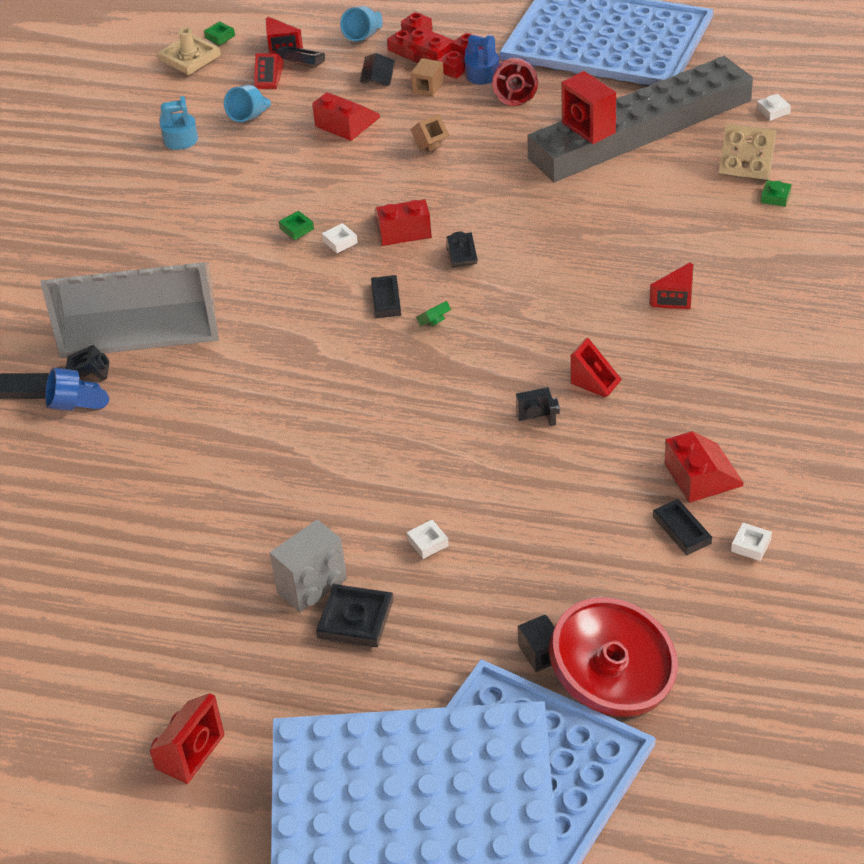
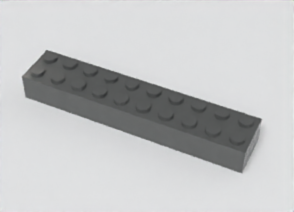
(644, 117)

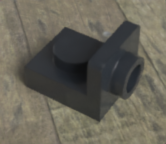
(461, 249)
(89, 361)
(537, 404)

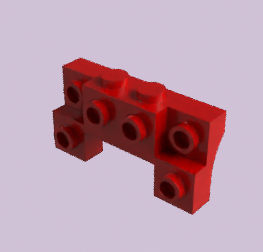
(419, 41)

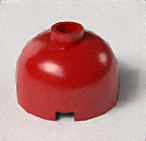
(515, 91)

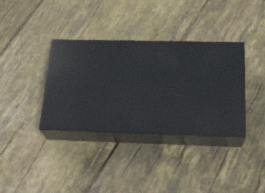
(300, 55)
(386, 296)
(23, 385)
(682, 527)

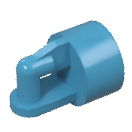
(360, 23)
(245, 103)
(177, 129)

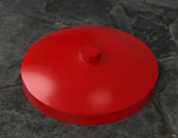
(613, 657)

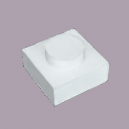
(773, 107)
(339, 238)
(427, 539)
(751, 541)

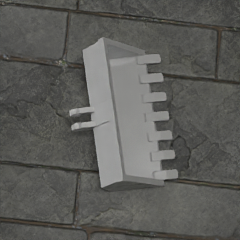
(132, 309)

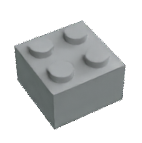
(308, 565)

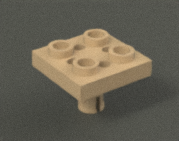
(189, 52)
(758, 166)

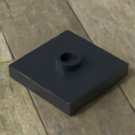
(355, 615)

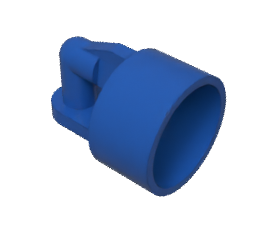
(480, 62)
(67, 391)

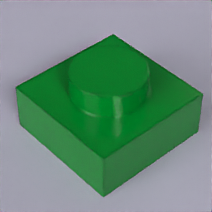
(219, 33)
(776, 193)
(296, 225)
(434, 314)

